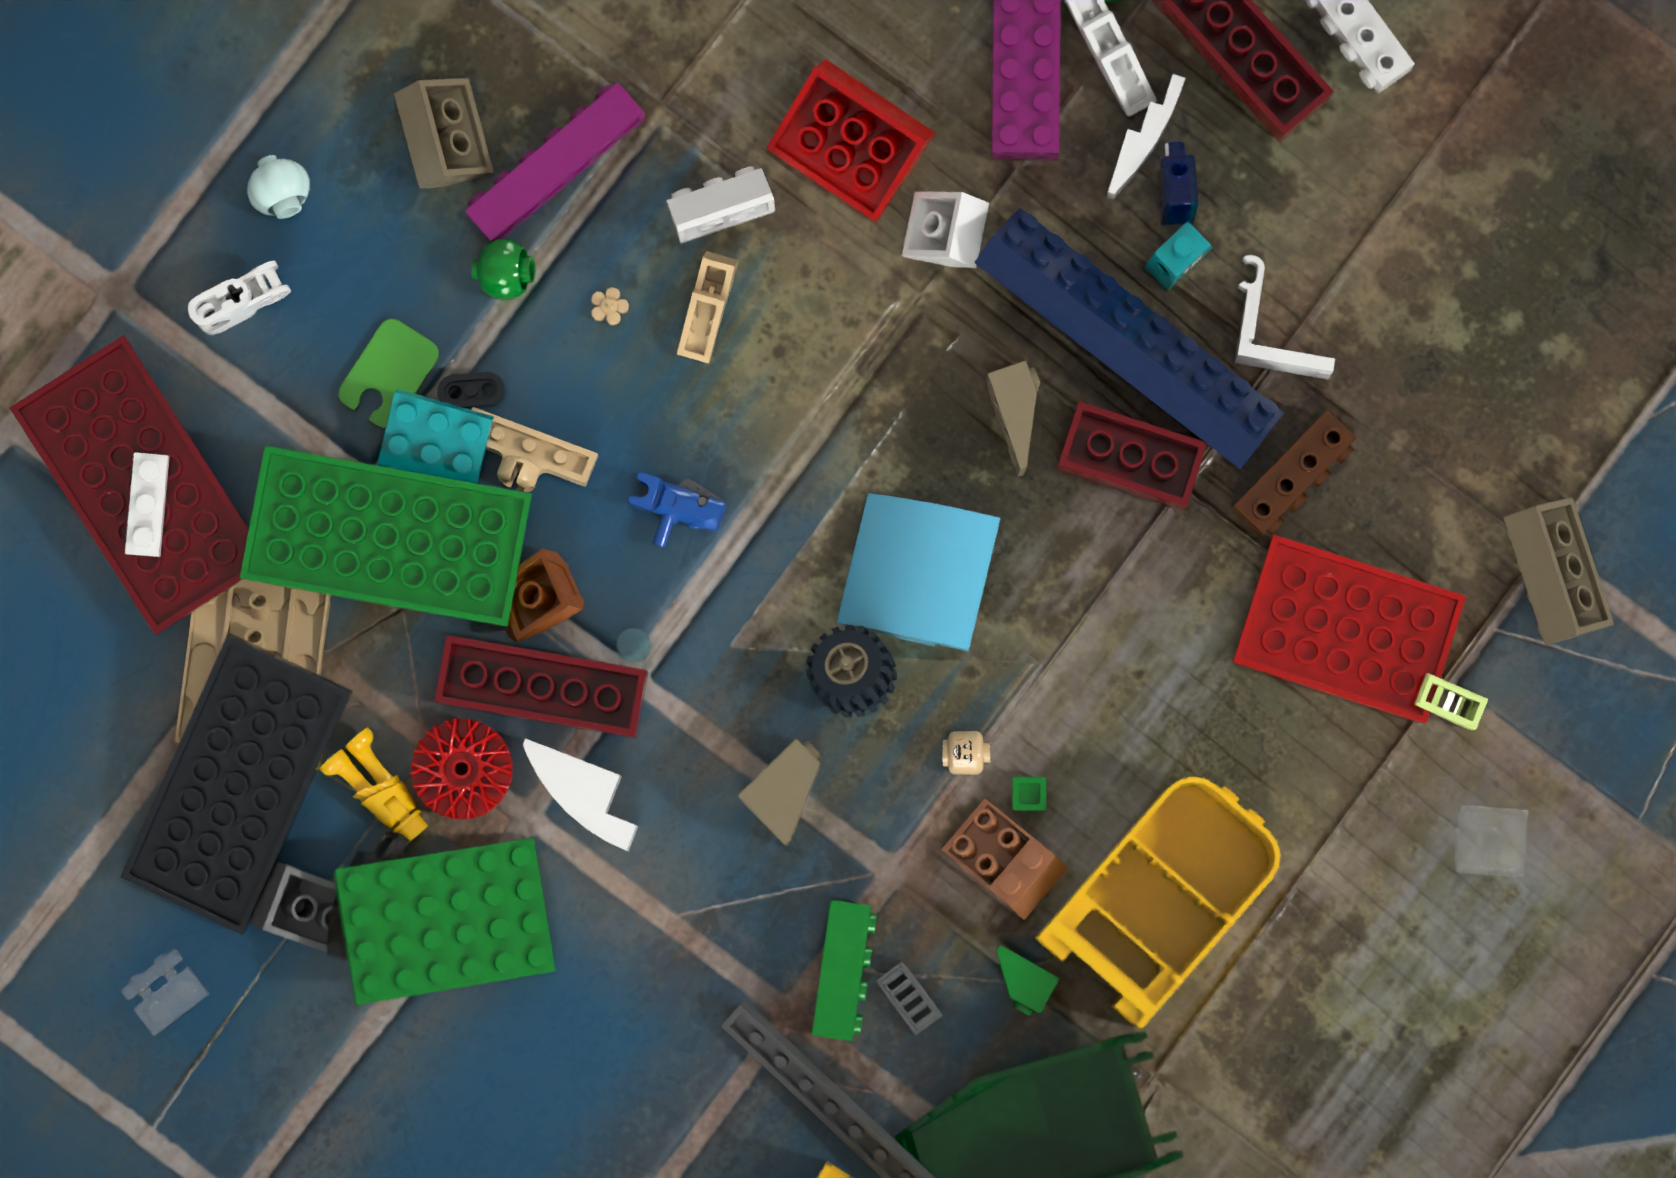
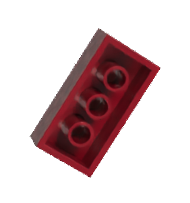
(1131, 456)

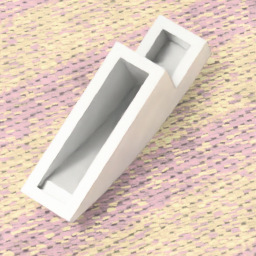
(582, 792)

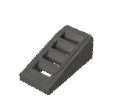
(890, 976)

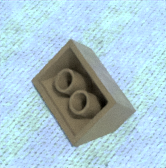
(443, 132)

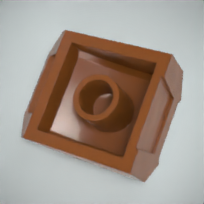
(542, 596)

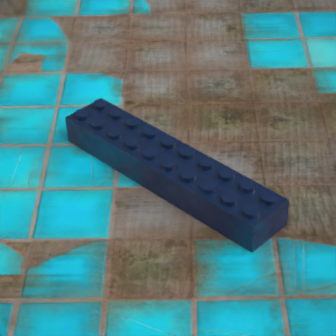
(1129, 337)

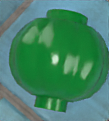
(503, 269)

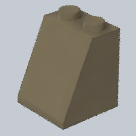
(783, 789)

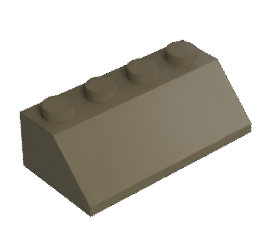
(1558, 570)

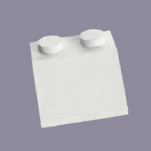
(945, 228)

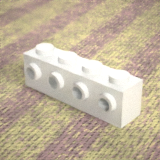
(1364, 40)

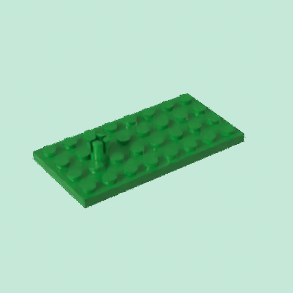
(386, 536)

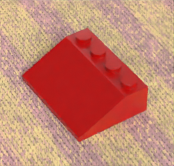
(850, 139)

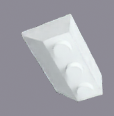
(721, 204)

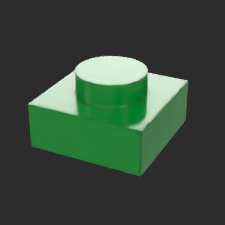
(1028, 793)

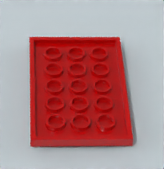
(1347, 628)

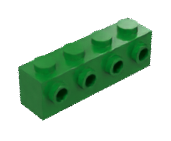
(841, 970)

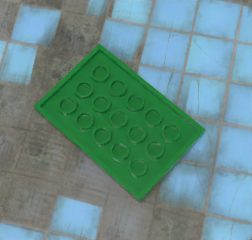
(443, 921)

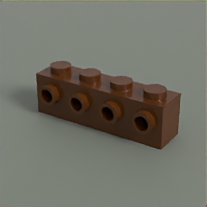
(1293, 473)

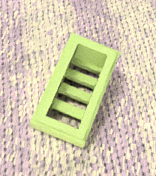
(1473, 713)

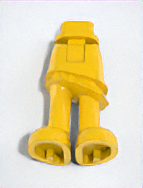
(388, 799)

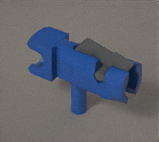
(681, 502)

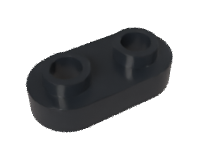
(472, 389)

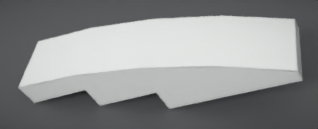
(1112, 54)
(1139, 145)

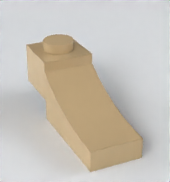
(707, 306)

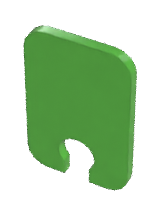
(391, 361)

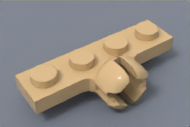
(535, 453)

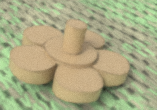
(609, 306)

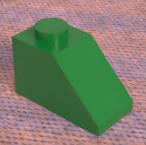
(1025, 981)

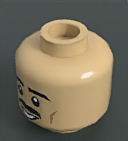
(965, 753)

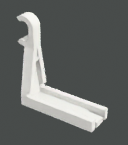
(1270, 357)

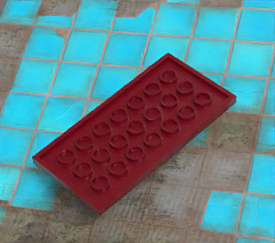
(87, 437)

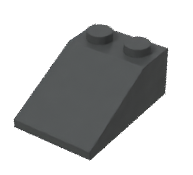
(296, 906)

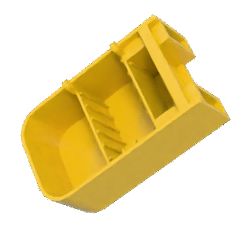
(1165, 894)

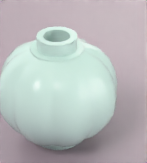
(278, 187)

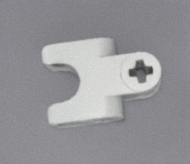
(222, 298)

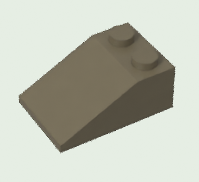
(1014, 400)

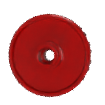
(487, 775)

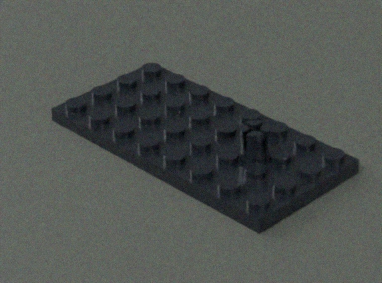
(236, 783)

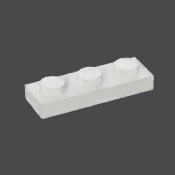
(147, 504)

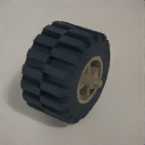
(851, 671)

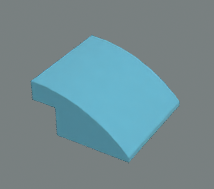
(918, 571)

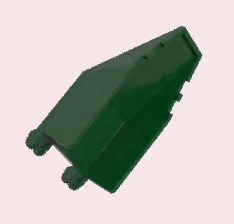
(1045, 1120)

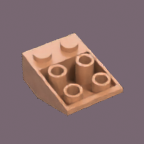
(1005, 859)

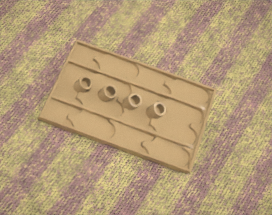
(270, 616)

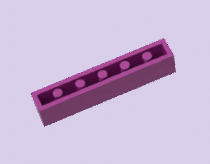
(555, 163)

